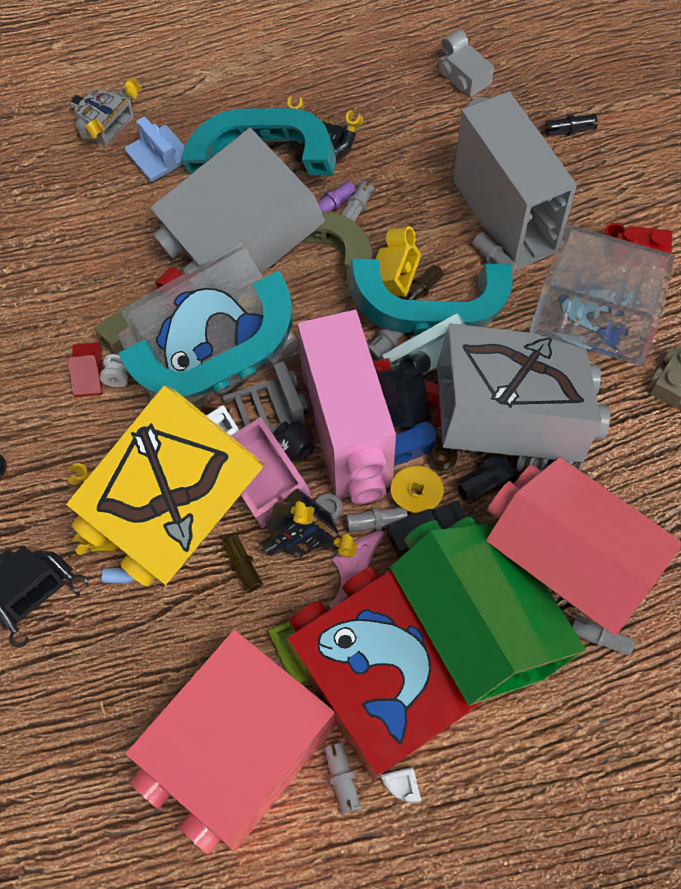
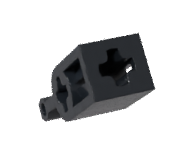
(400, 529)

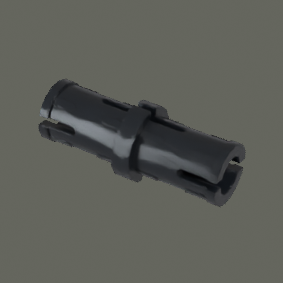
(571, 124)

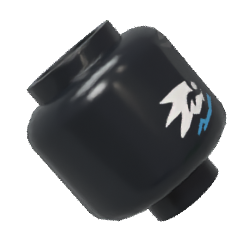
(295, 440)

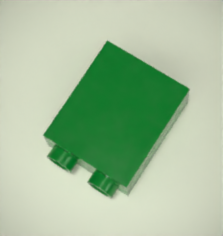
(483, 610)

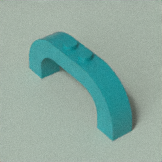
(269, 125)
(418, 316)
(237, 362)

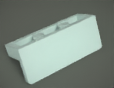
(428, 342)

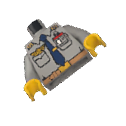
(104, 113)

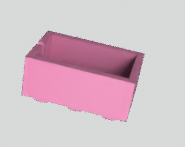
(278, 476)

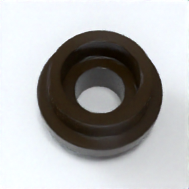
(438, 450)

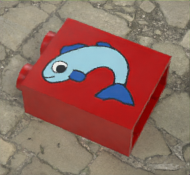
(376, 670)

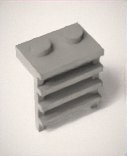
(283, 396)

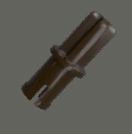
(422, 285)
(242, 563)

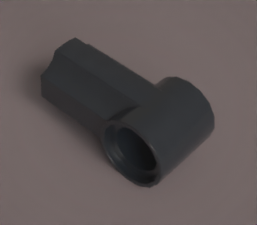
(489, 477)

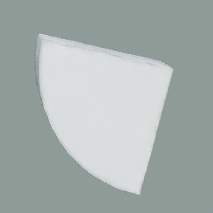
(402, 785)

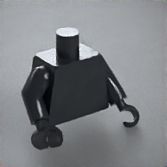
(28, 581)

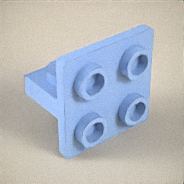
(156, 150)

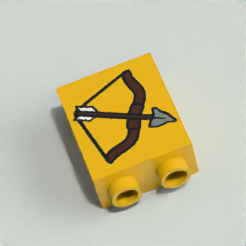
(163, 487)

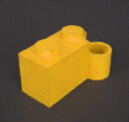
(399, 260)

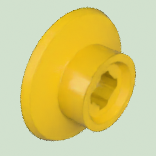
(421, 480)

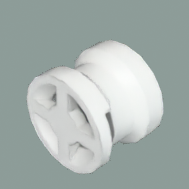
(114, 371)

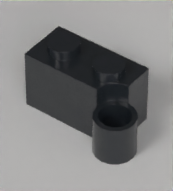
(406, 390)

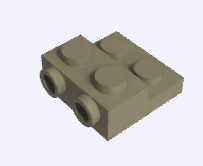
(668, 381)

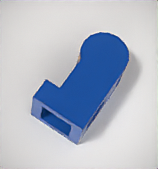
(414, 442)

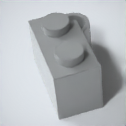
(464, 64)

